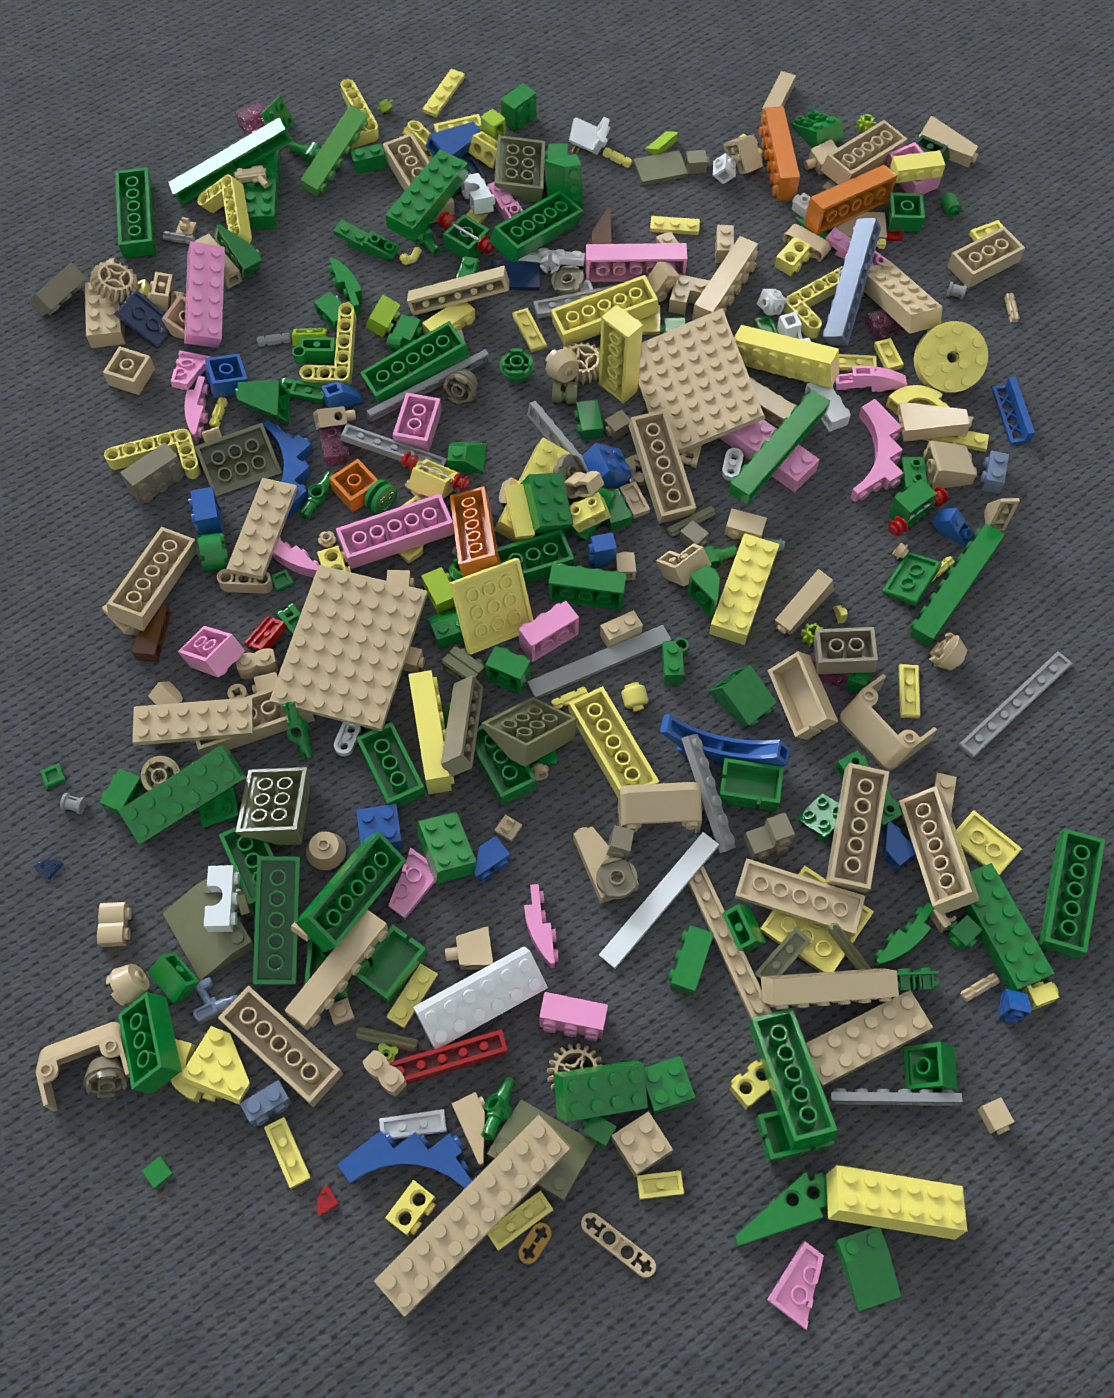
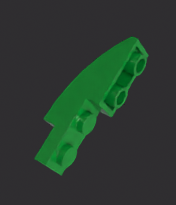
(368, 243)
(346, 283)
(904, 941)

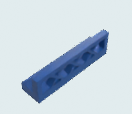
(1019, 409)

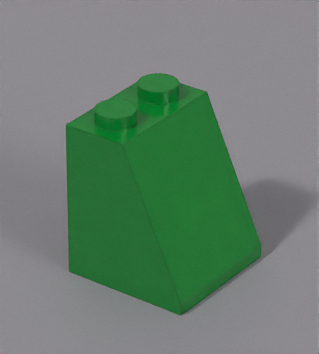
(266, 398)
(744, 696)

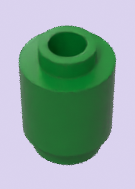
(951, 204)

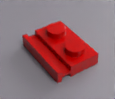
(266, 634)

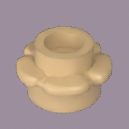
(326, 542)
(900, 551)
(538, 769)

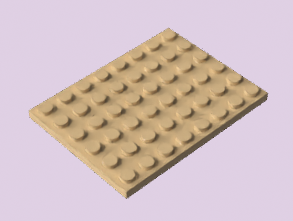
(698, 381)
(349, 647)

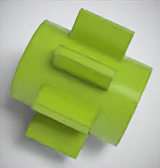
(865, 123)
(809, 629)

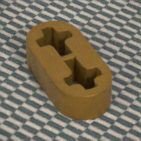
(539, 1247)

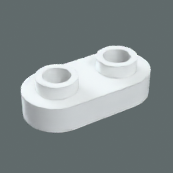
(732, 465)
(346, 738)

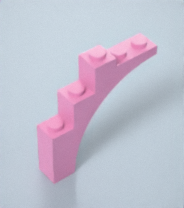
(884, 433)

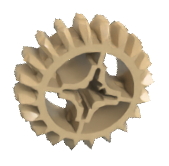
(114, 278)
(586, 357)
(583, 1055)

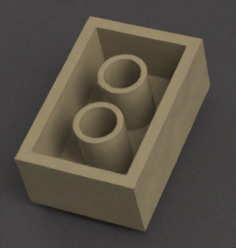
(57, 290)
(153, 473)
(845, 650)

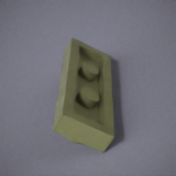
(784, 954)

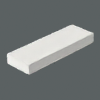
(421, 1123)

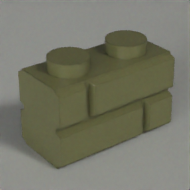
(462, 665)

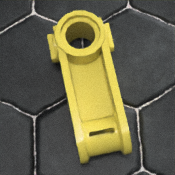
(421, 135)

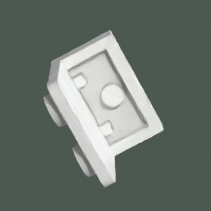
(589, 136)

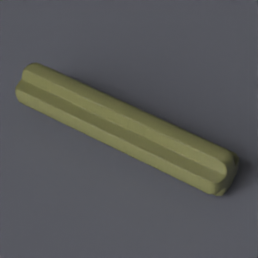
(697, 517)
(847, 947)
(387, 1038)

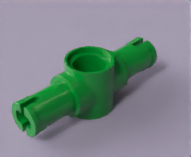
(307, 151)
(427, 240)
(314, 501)
(717, 556)
(297, 721)
(498, 1108)

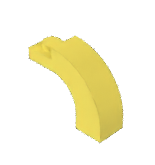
(915, 394)
(185, 1052)

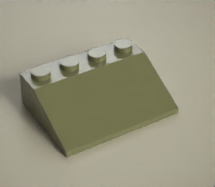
(520, 167)
(238, 459)
(530, 730)
(275, 805)
(205, 950)
(565, 1173)

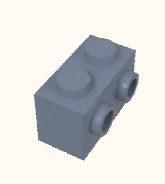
(995, 472)
(266, 1103)

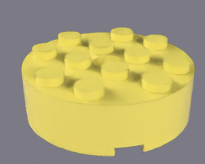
(963, 344)

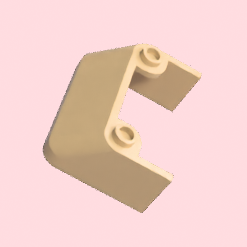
(875, 734)
(660, 805)
(103, 1038)

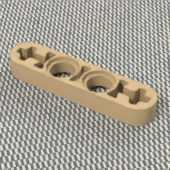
(620, 1242)

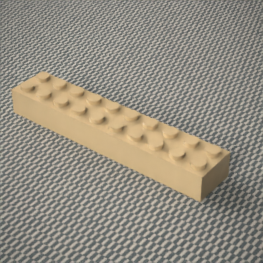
(472, 1215)

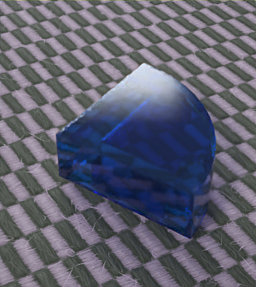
(48, 868)

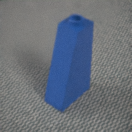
(453, 140)

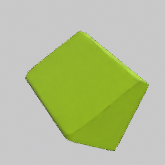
(663, 143)
(297, 333)

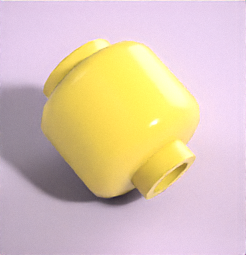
(634, 696)

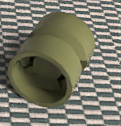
(565, 392)

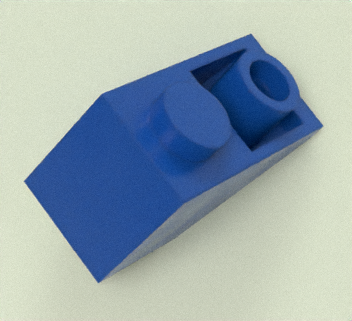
(340, 394)
(953, 525)
(602, 550)
(896, 847)
(490, 857)
(1014, 1006)

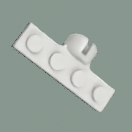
(552, 259)

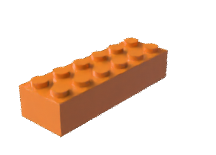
(779, 153)
(849, 199)
(474, 531)

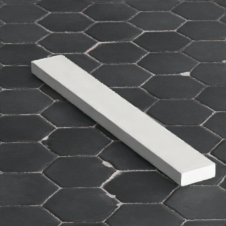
(658, 900)

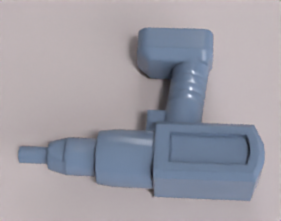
(211, 1007)

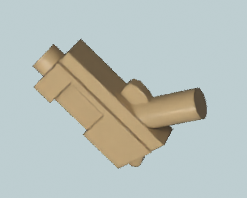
(253, 174)

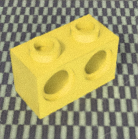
(484, 148)
(793, 256)
(325, 557)
(757, 1087)
(406, 1205)

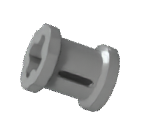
(956, 290)
(73, 803)

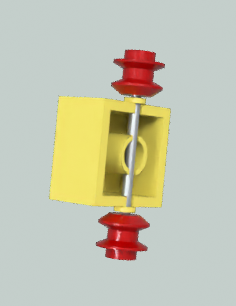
(431, 478)

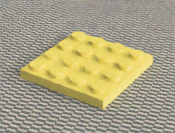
(491, 605)
(822, 951)

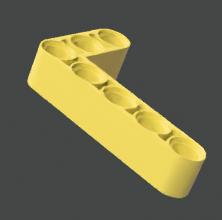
(353, 97)
(231, 195)
(809, 296)
(341, 352)
(178, 440)

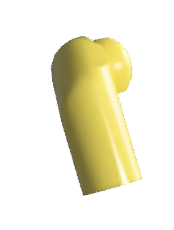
(406, 260)

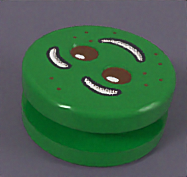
(380, 496)

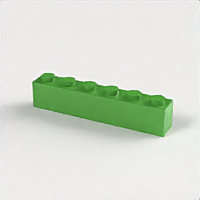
(334, 150)

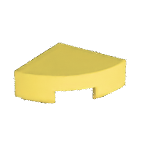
(841, 613)

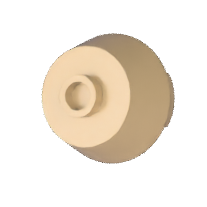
(562, 365)
(949, 652)
(158, 770)
(326, 850)
(128, 983)

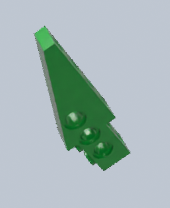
(783, 1217)

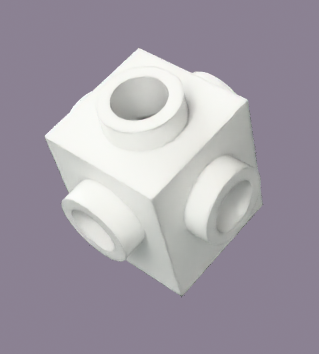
(724, 168)
(771, 301)

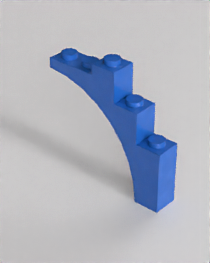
(294, 454)
(720, 747)
(380, 1153)

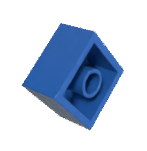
(224, 374)
(609, 463)
(206, 511)
(381, 819)

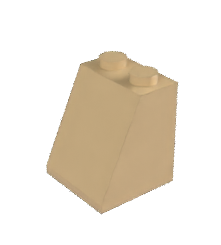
(948, 465)

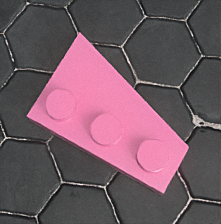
(188, 369)
(412, 886)
(796, 1286)

